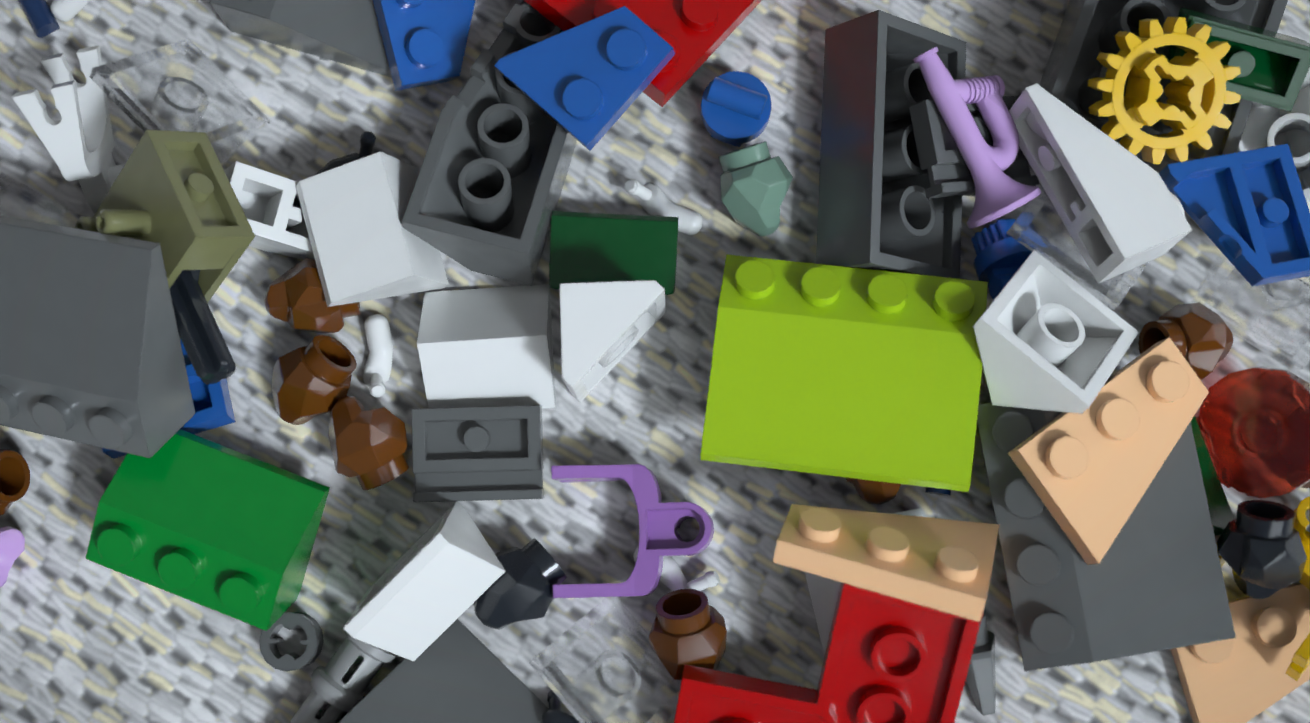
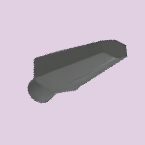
(982, 670)

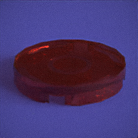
(1258, 431)

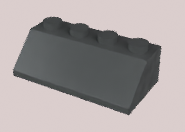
(870, 168)

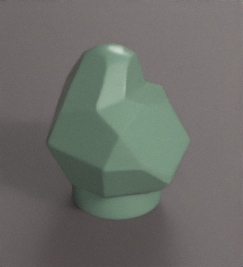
(754, 187)

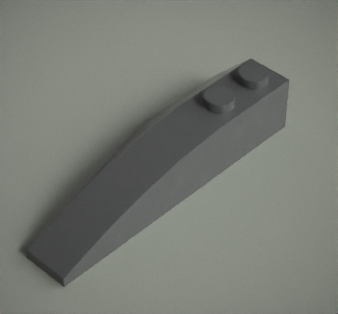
(493, 166)

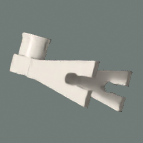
(84, 136)

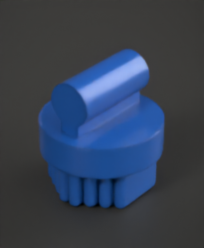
(735, 108)
(997, 255)

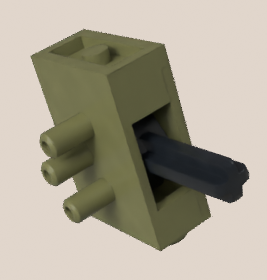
(183, 200)

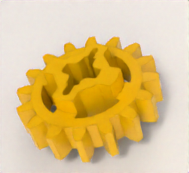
(1193, 94)

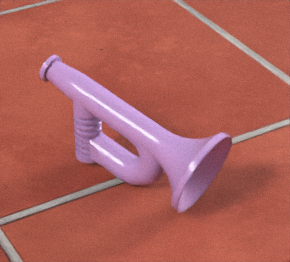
(994, 190)

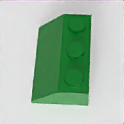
(210, 527)

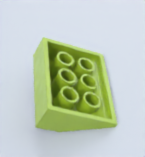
(845, 372)

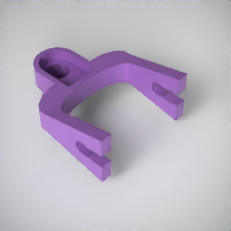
(656, 529)

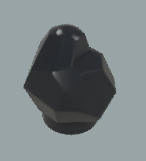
(1263, 548)
(523, 589)

